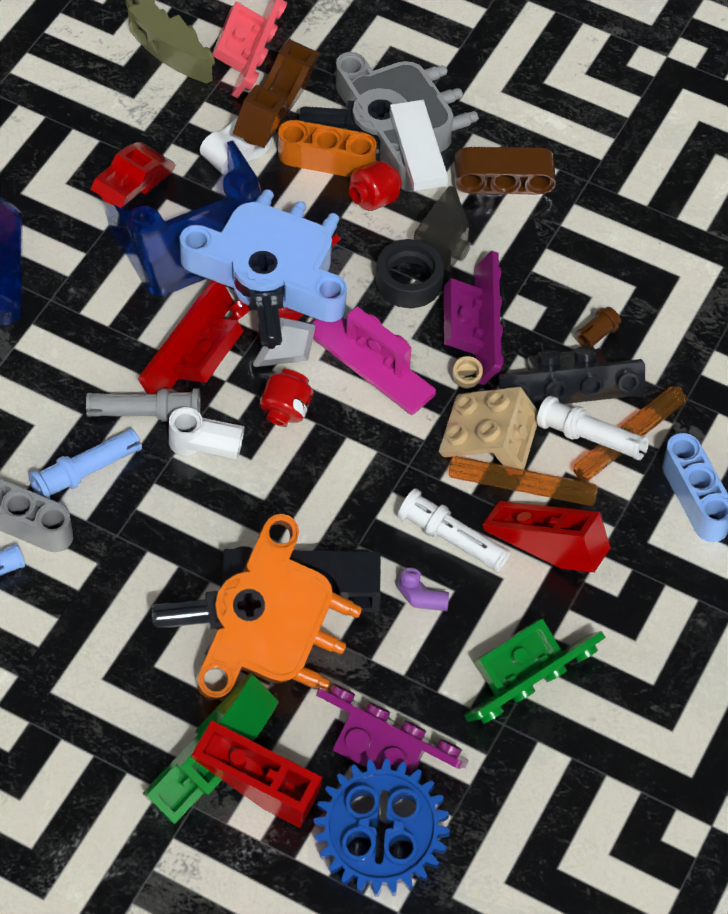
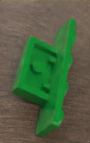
(524, 661)

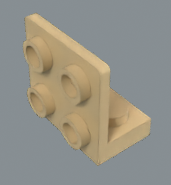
(492, 423)

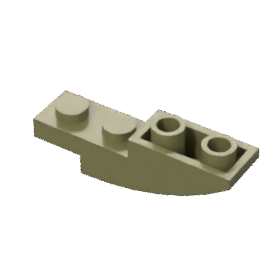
(170, 40)

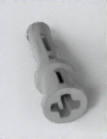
(157, 404)

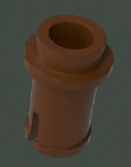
(603, 323)

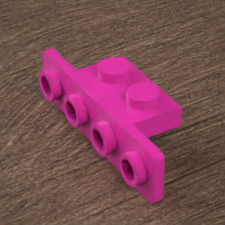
(375, 356)

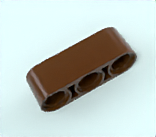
(504, 170)

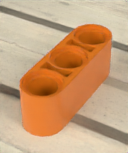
(324, 148)

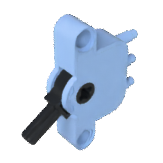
(270, 263)

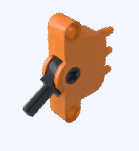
(282, 628)

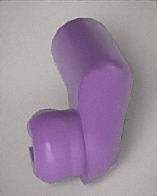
(418, 595)

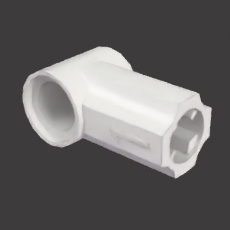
(204, 435)

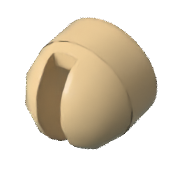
(464, 367)

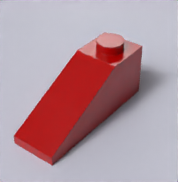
(555, 534)
(258, 773)

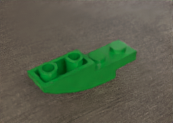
(184, 779)

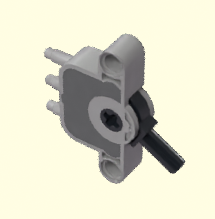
(369, 101)

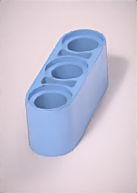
(697, 471)

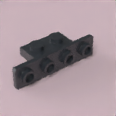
(577, 377)

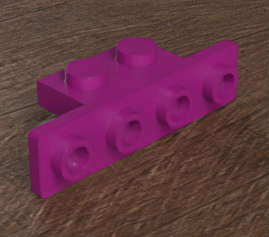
(474, 316)
(375, 737)

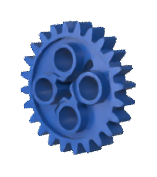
(345, 824)

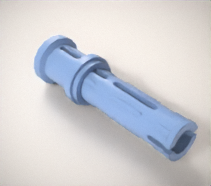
(70, 471)

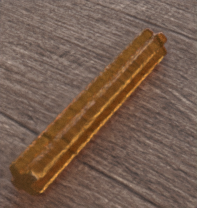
(639, 424)
(523, 480)

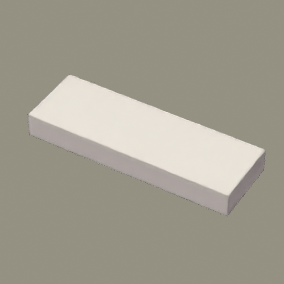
(418, 145)

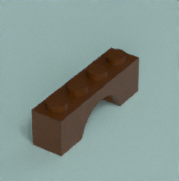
(270, 104)

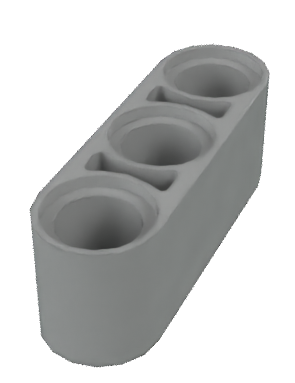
(39, 516)

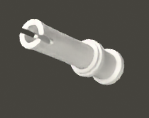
(577, 424)
(437, 521)

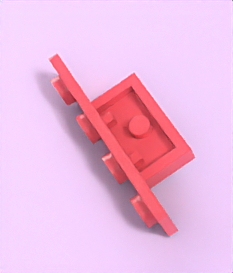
(244, 41)

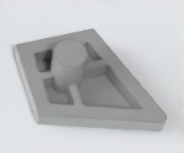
(295, 347)

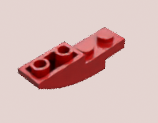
(131, 172)

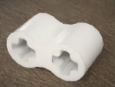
(215, 148)

